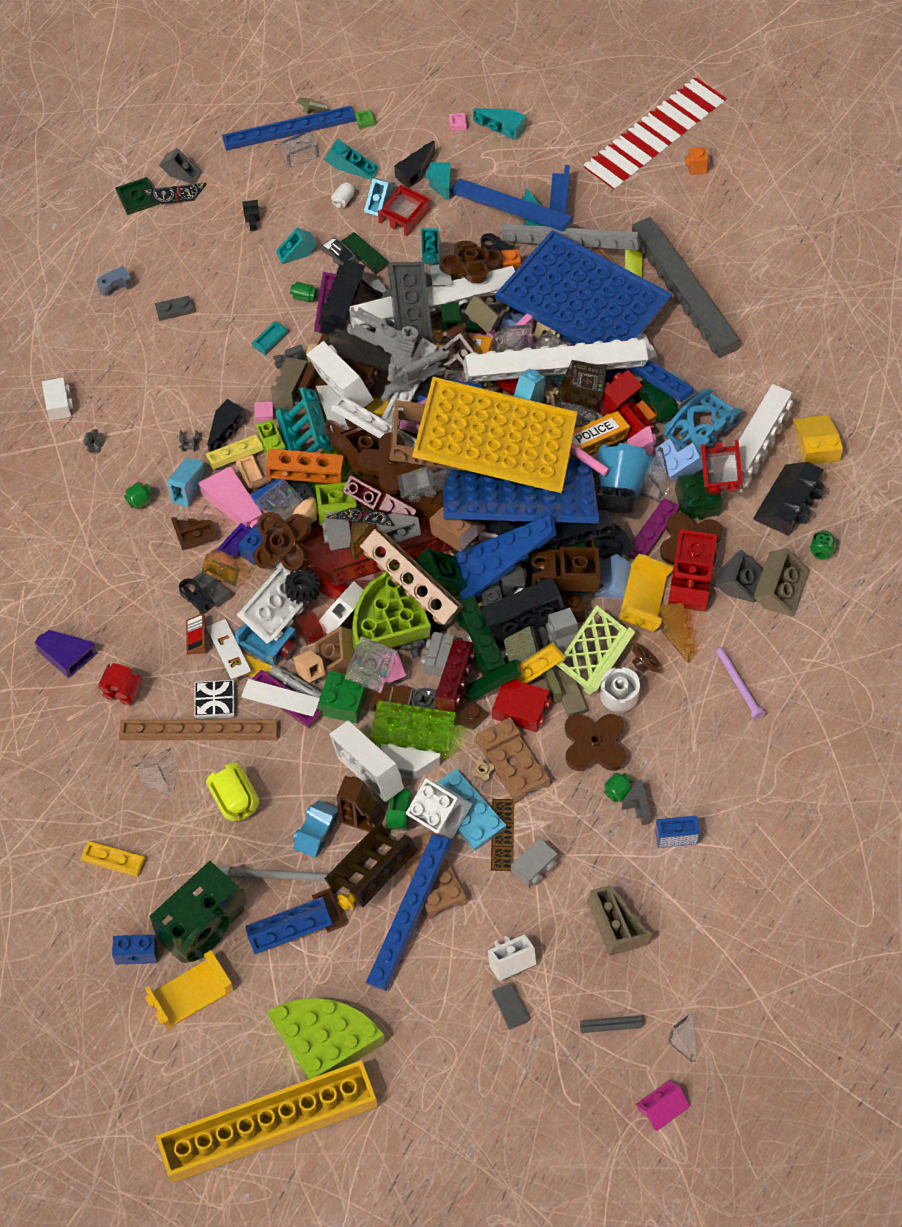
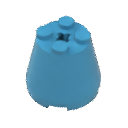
(626, 464)

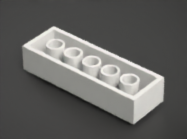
(762, 431)

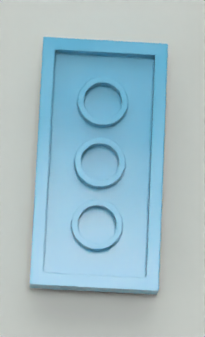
(481, 821)

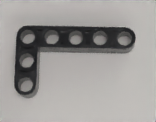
(615, 499)
(572, 533)

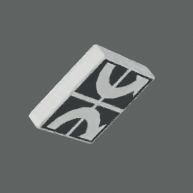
(214, 699)

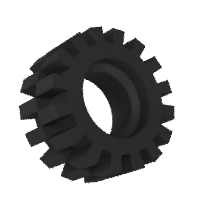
(302, 577)

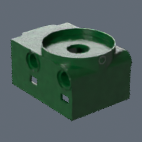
(201, 919)

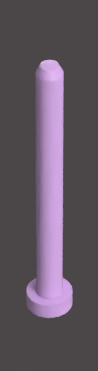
(757, 712)

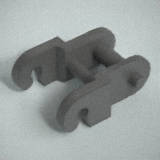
(194, 440)

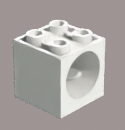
(439, 808)

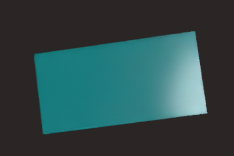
(269, 338)

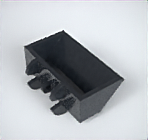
(790, 497)

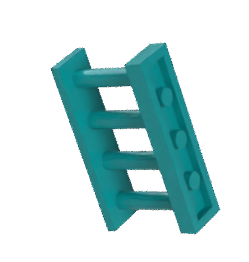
(290, 429)

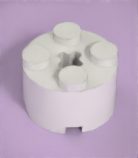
(619, 690)

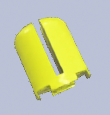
(233, 792)

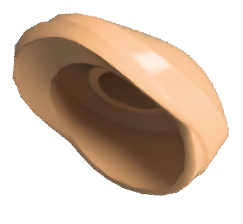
(308, 508)

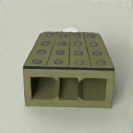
(521, 645)

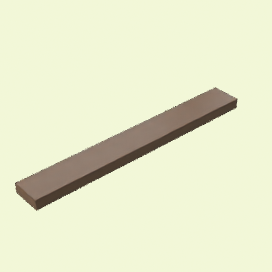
(199, 729)

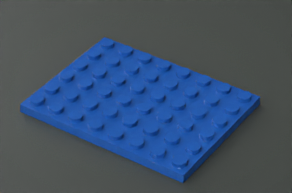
(582, 293)
(491, 498)

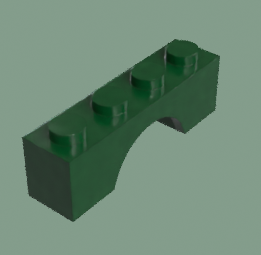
(486, 650)

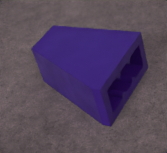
(65, 651)

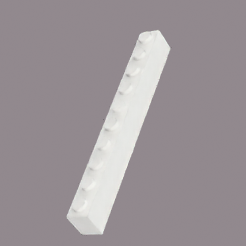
(459, 292)
(554, 360)

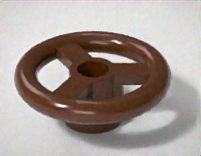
(644, 659)

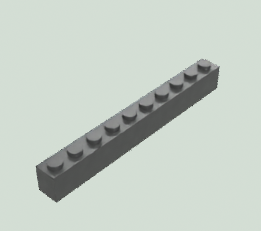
(685, 288)

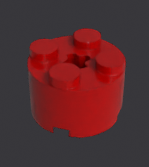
(120, 683)

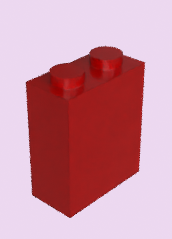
(521, 703)

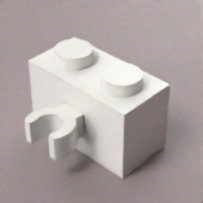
(511, 957)

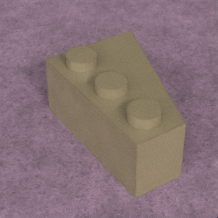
(487, 311)
(285, 392)
(615, 922)

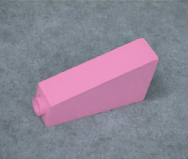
(230, 497)

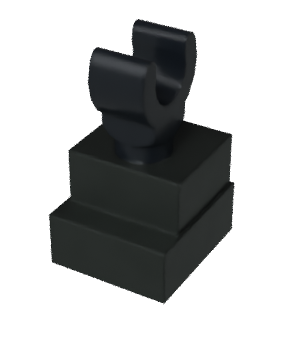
(251, 213)

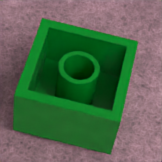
(341, 698)

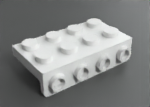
(270, 608)

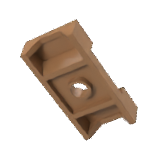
(504, 742)
(446, 888)

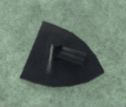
(614, 543)

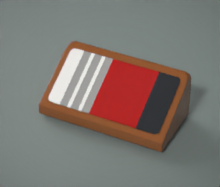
(196, 635)

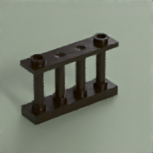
(380, 874)

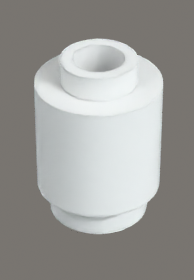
(342, 195)

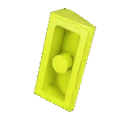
(633, 261)

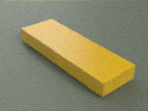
(540, 663)
(113, 858)

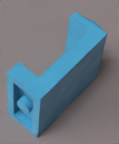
(270, 652)

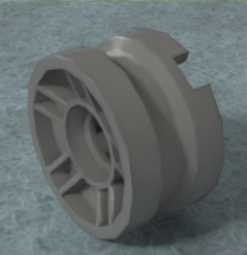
(421, 695)

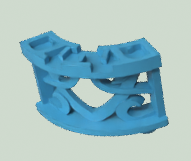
(703, 402)

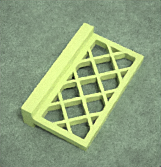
(604, 662)

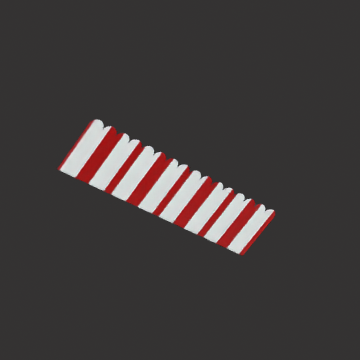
(654, 133)

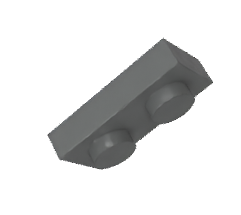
(174, 308)

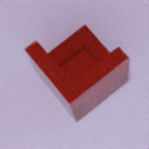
(309, 628)

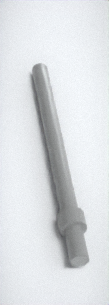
(227, 870)

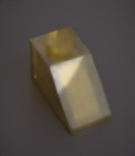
(221, 566)

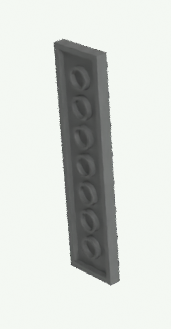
(411, 306)

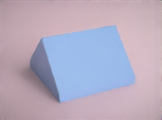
(614, 577)

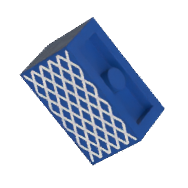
(677, 831)

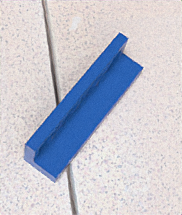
(559, 191)
(288, 925)

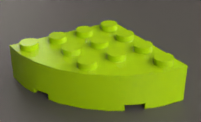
(388, 614)
(324, 1034)

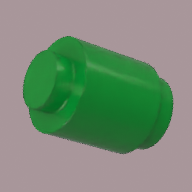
(303, 291)

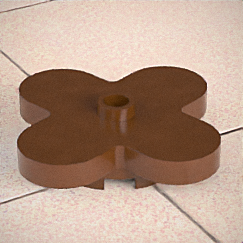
(471, 261)
(377, 463)
(683, 521)
(282, 541)
(594, 742)

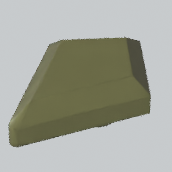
(311, 104)

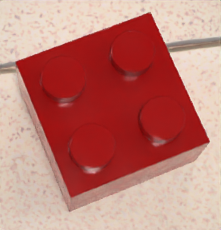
(617, 392)

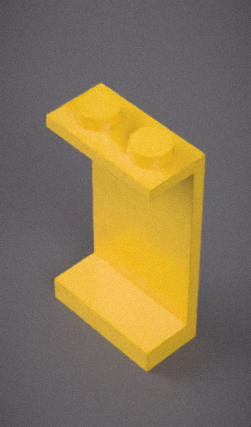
(644, 592)
(189, 992)

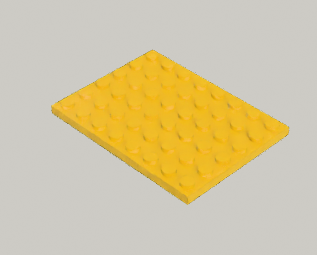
(495, 434)

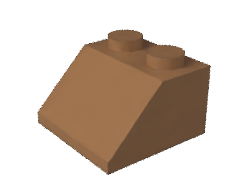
(455, 532)
(336, 650)

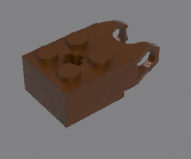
(350, 441)
(570, 568)

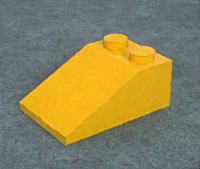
(818, 439)

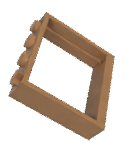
(410, 412)

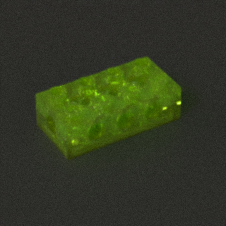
(413, 727)

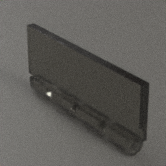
(355, 350)

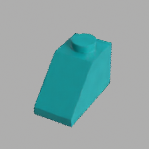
(439, 177)
(296, 246)

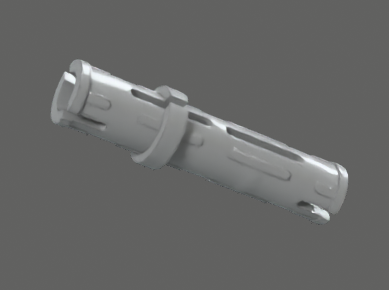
(291, 680)

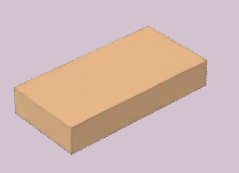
(249, 471)

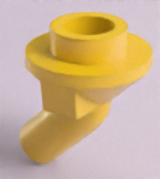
(346, 901)

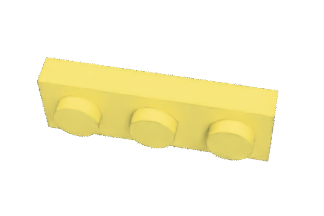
(234, 451)

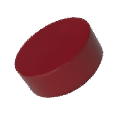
(288, 649)

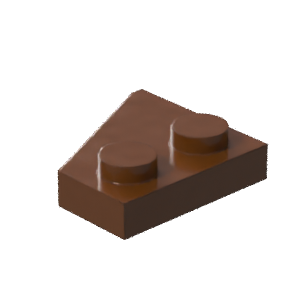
(193, 532)
(469, 714)

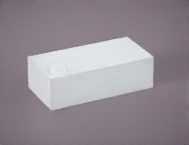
(339, 374)
(367, 761)

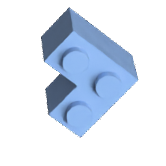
(683, 461)

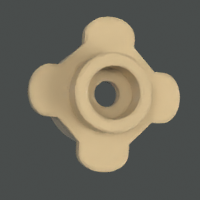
(484, 776)

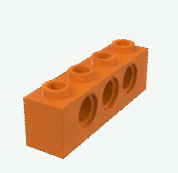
(304, 466)

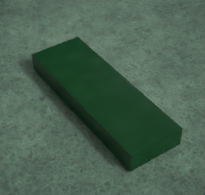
(365, 253)
(493, 680)

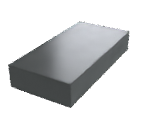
(510, 1006)

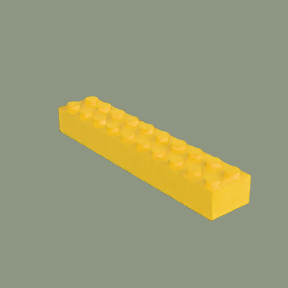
(266, 1121)

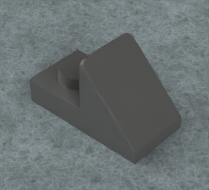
(637, 799)

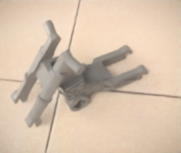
(401, 347)

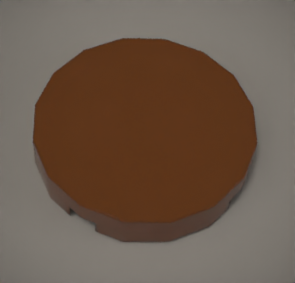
(449, 332)

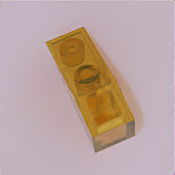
(676, 630)

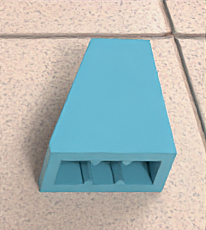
(530, 386)
(185, 480)

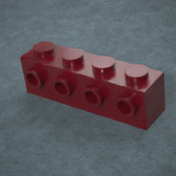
(454, 676)

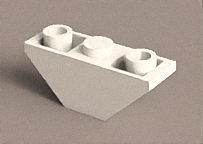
(341, 608)
(412, 762)

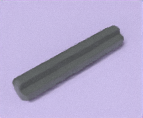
(611, 1024)

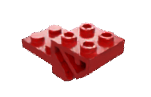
(692, 569)

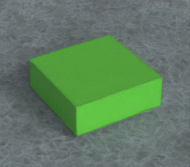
(364, 119)

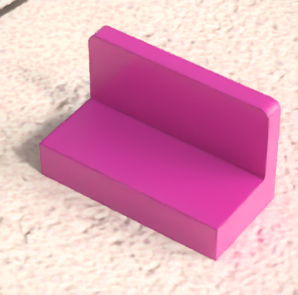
(663, 1104)

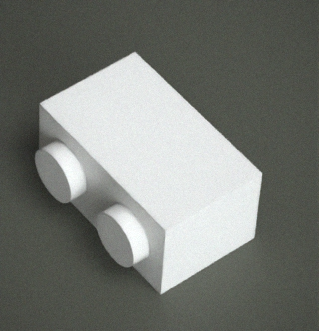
(56, 398)

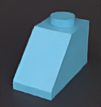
(378, 196)

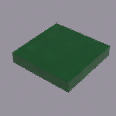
(133, 199)

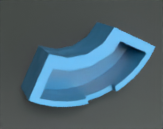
(319, 820)

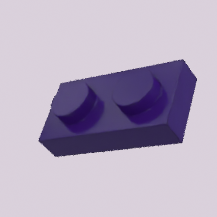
(231, 543)

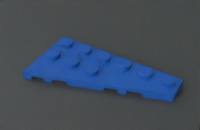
(496, 557)

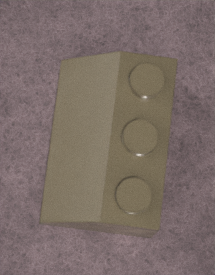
(781, 582)

